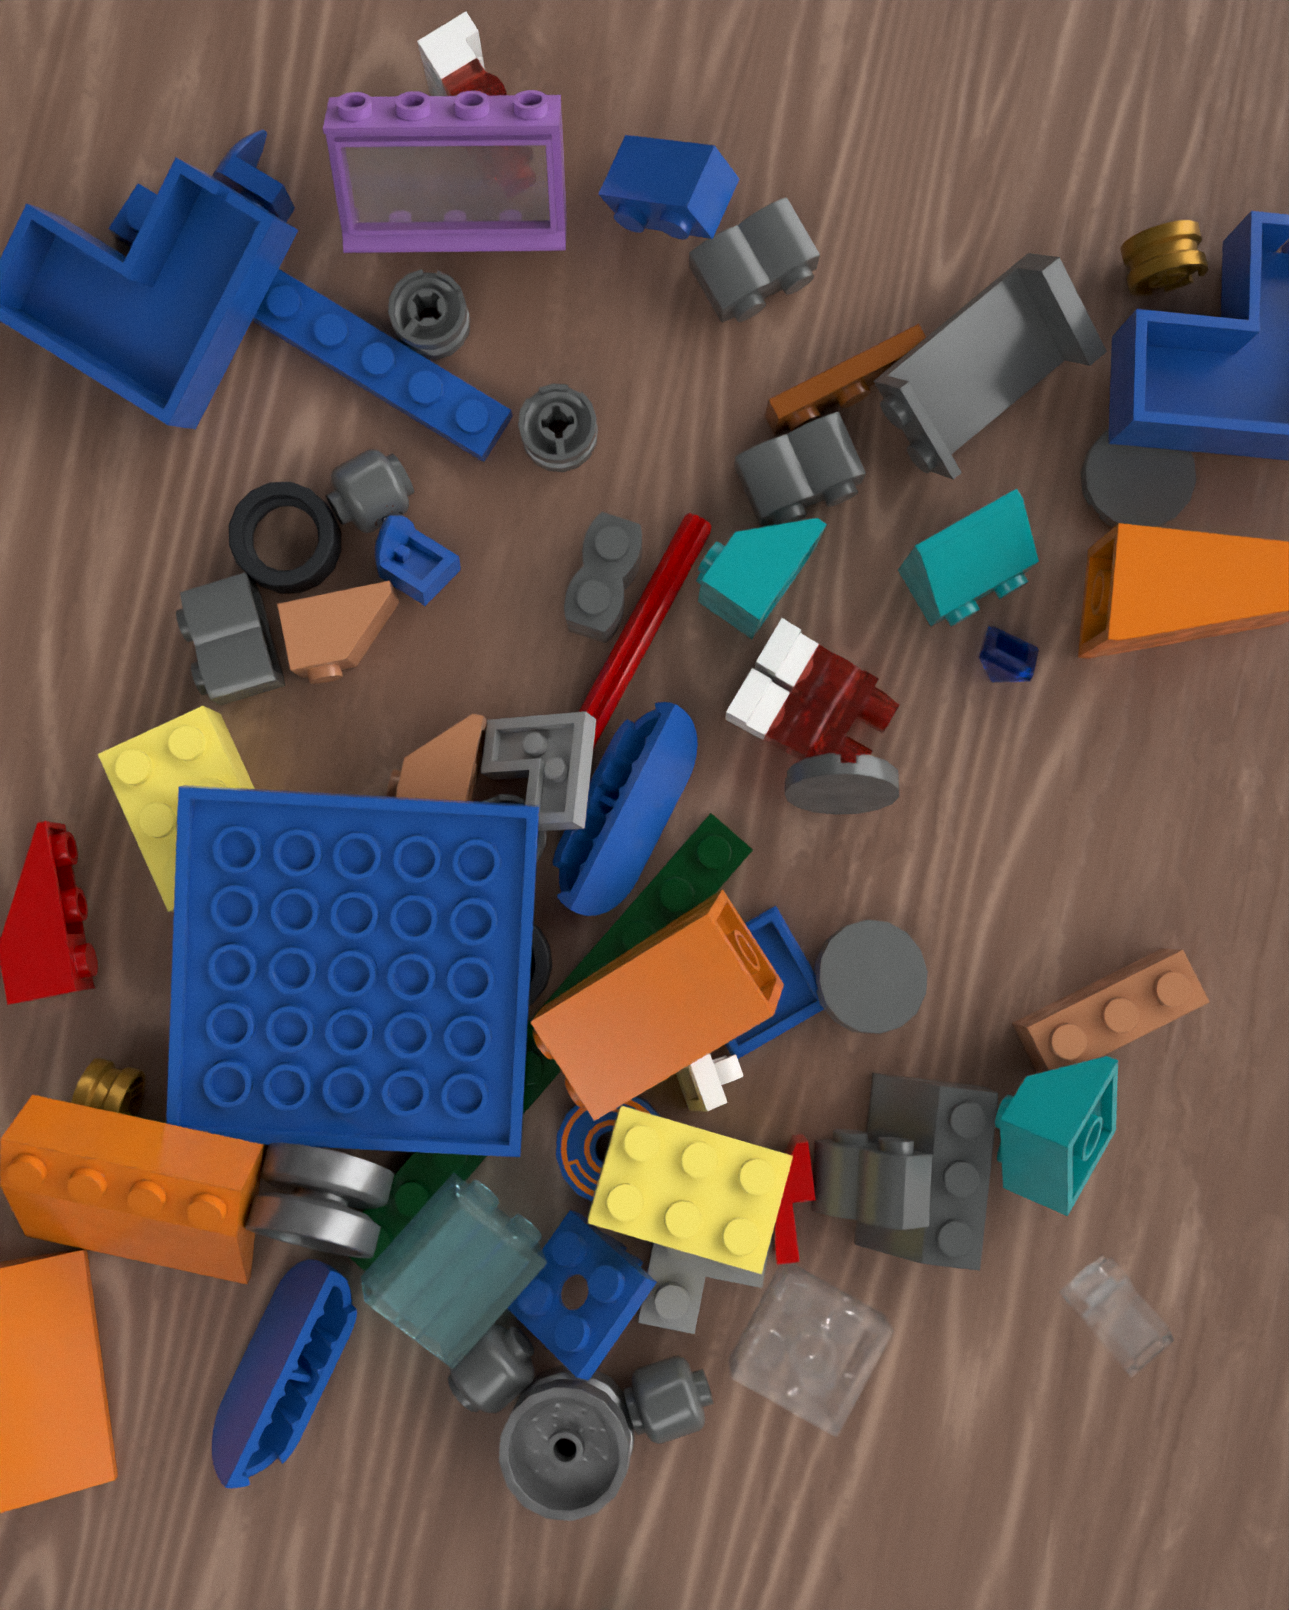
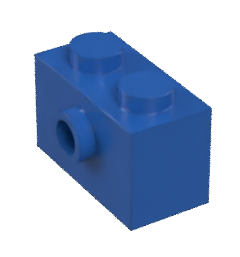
(669, 187)

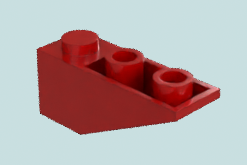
(44, 931)

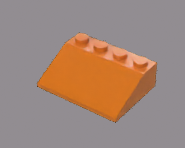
(132, 1187)
(51, 1381)

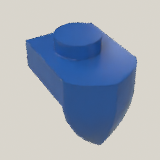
(240, 174)
(413, 560)

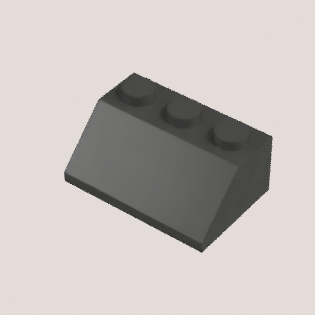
(958, 1130)

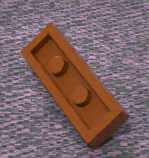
(842, 384)

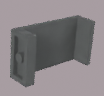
(986, 360)

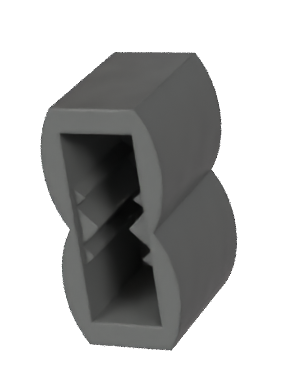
(754, 261)
(800, 470)
(596, 592)
(230, 640)
(872, 1181)

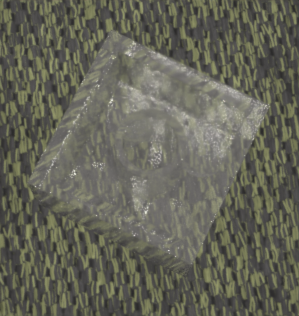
(810, 1347)

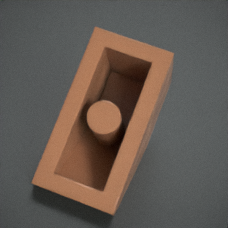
(334, 629)
(444, 766)

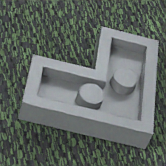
(554, 757)
(680, 1285)

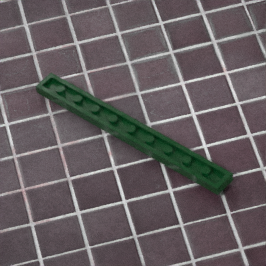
(682, 884)

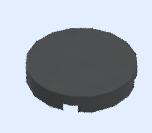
(1137, 482)
(838, 788)
(870, 977)

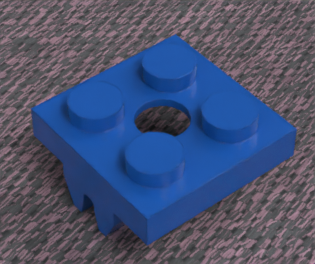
(615, 1293)

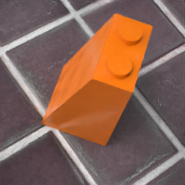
(1178, 587)
(659, 1007)

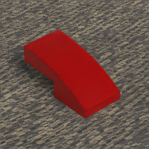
(798, 1188)

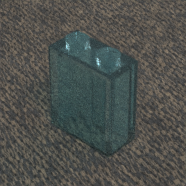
(454, 1269)

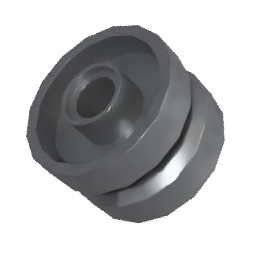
(318, 1197)
(559, 1477)

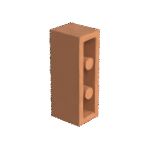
(1112, 1011)

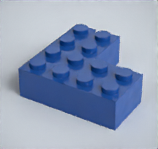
(163, 315)
(1213, 378)

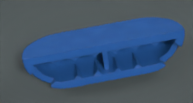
(626, 809)
(282, 1372)

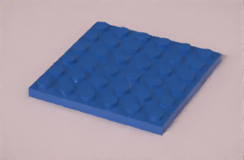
(352, 970)

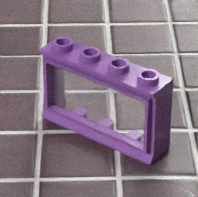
(448, 172)

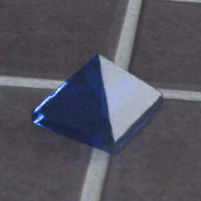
(1007, 656)

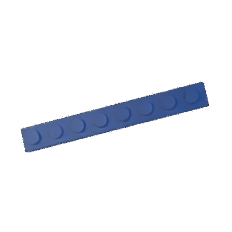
(361, 353)

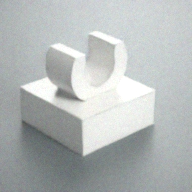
(703, 1081)

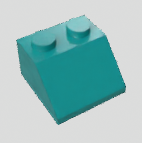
(972, 560)
(755, 571)
(1057, 1131)

